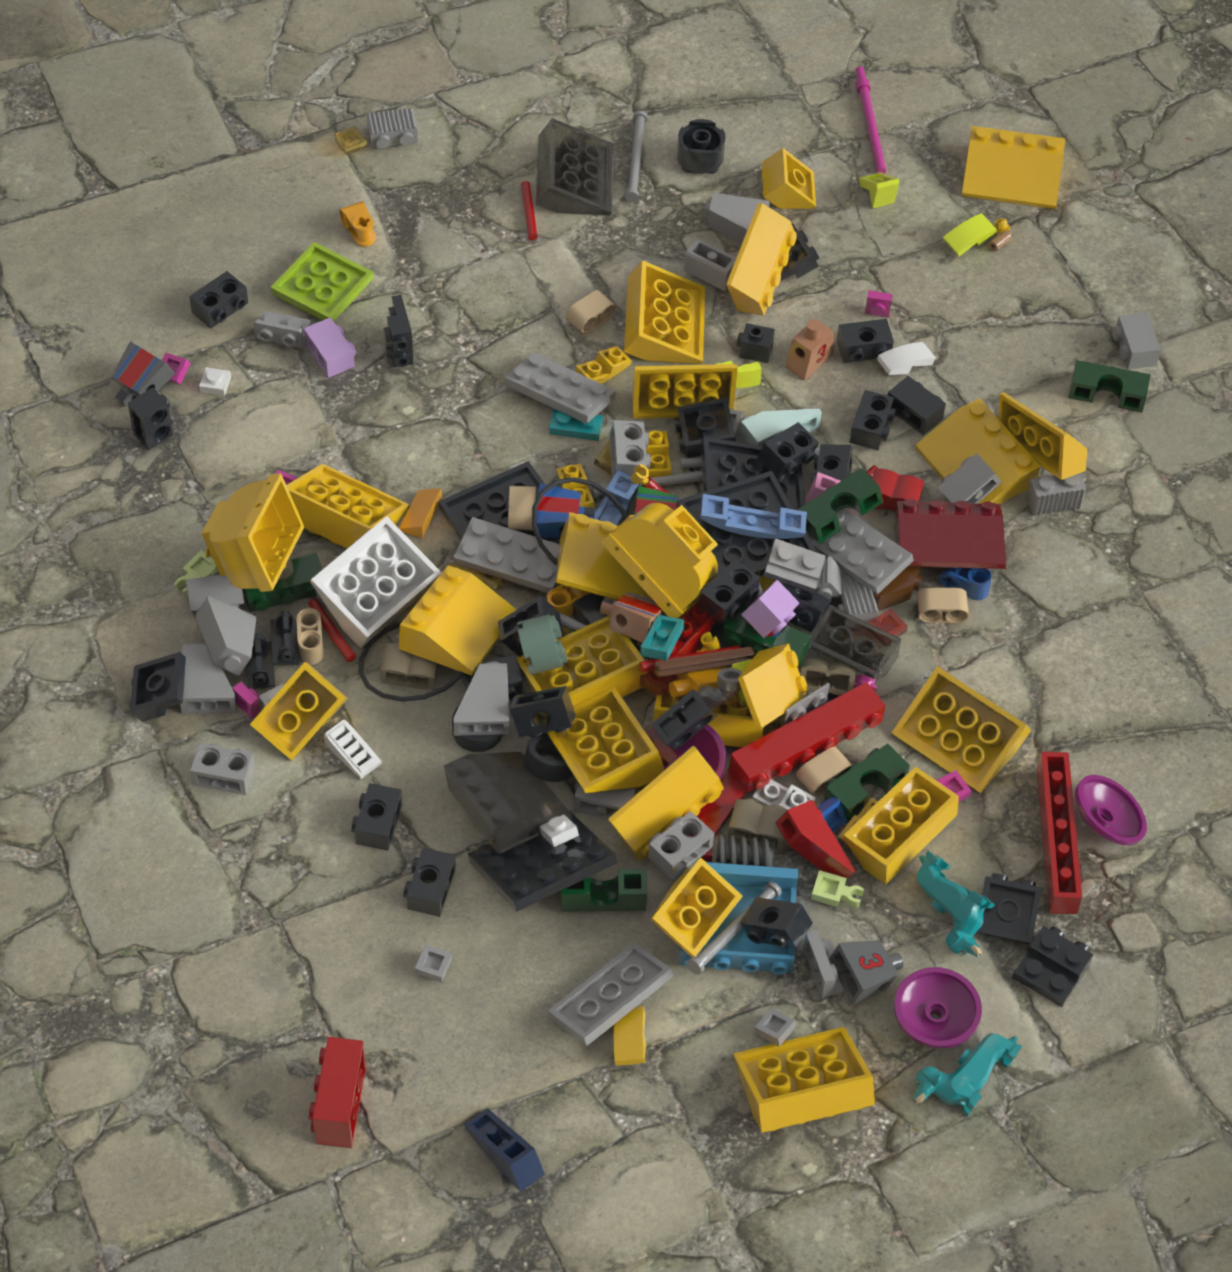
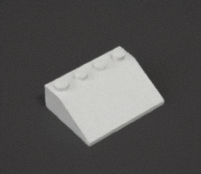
(374, 581)

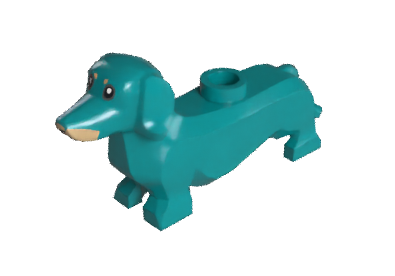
(958, 901)
(968, 1080)

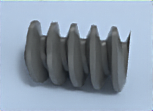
(743, 853)

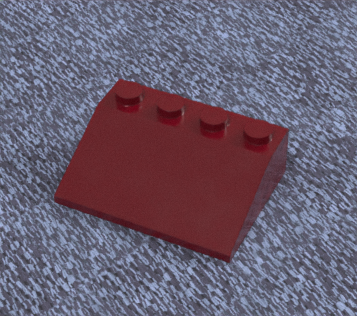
(951, 533)

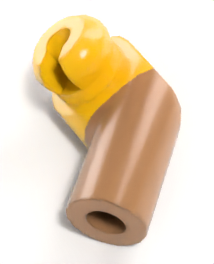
(1003, 235)

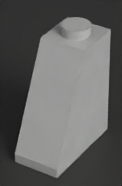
(731, 214)
(227, 634)
(205, 684)
(485, 703)

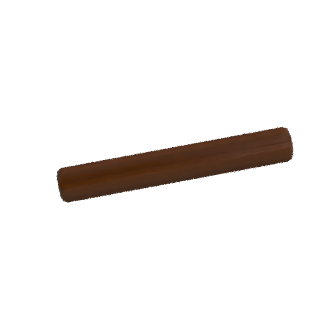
(702, 662)

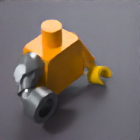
(716, 685)

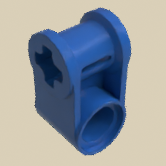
(972, 580)

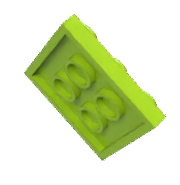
(322, 282)

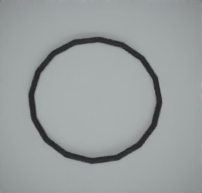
(562, 481)
(394, 697)

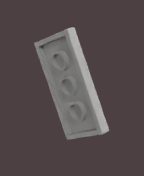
(560, 387)
(864, 552)
(507, 555)
(610, 993)

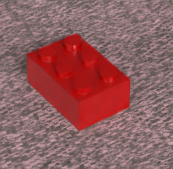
(338, 1092)

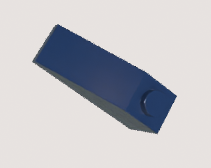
(506, 1149)

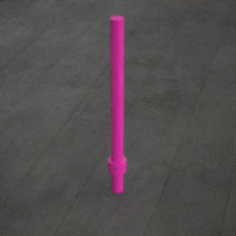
(863, 89)

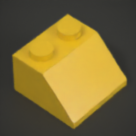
(788, 182)

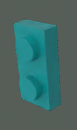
(565, 425)
(662, 637)

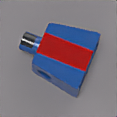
(555, 508)

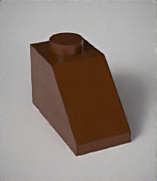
(900, 588)

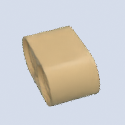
(591, 312)
(520, 507)
(942, 605)
(310, 636)
(821, 769)

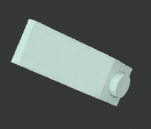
(767, 424)

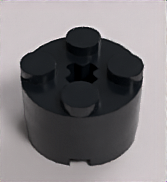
(701, 146)

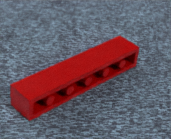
(807, 737)
(1059, 833)

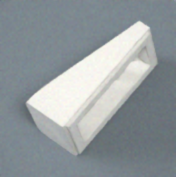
(342, 735)

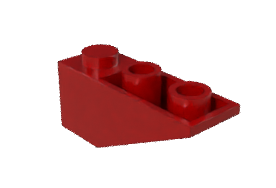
(695, 625)
(813, 839)

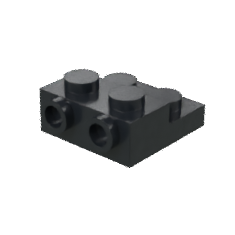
(801, 257)
(398, 334)
(702, 420)
(157, 686)
(1014, 908)
(1053, 965)

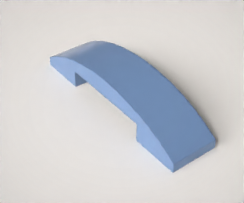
(624, 492)
(752, 522)

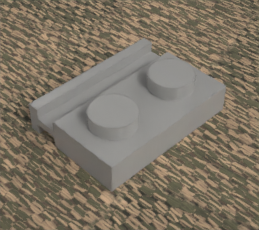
(794, 565)

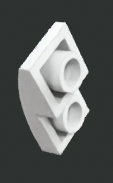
(902, 358)
(776, 794)

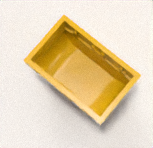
(254, 533)
(669, 552)

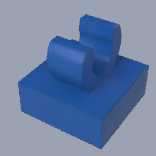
(833, 813)

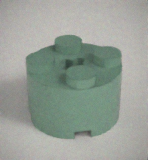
(540, 643)

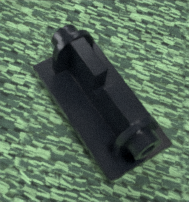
(284, 640)
(260, 668)

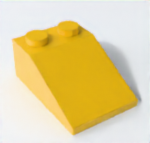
(772, 684)
(299, 710)
(695, 906)

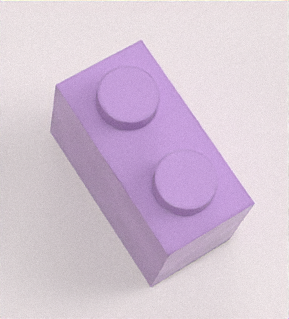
(330, 347)
(771, 610)

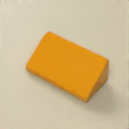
(421, 512)

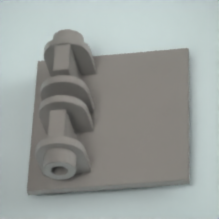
(810, 702)

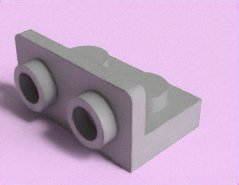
(281, 329)
(824, 973)

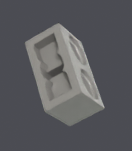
(624, 449)
(221, 773)
(685, 848)

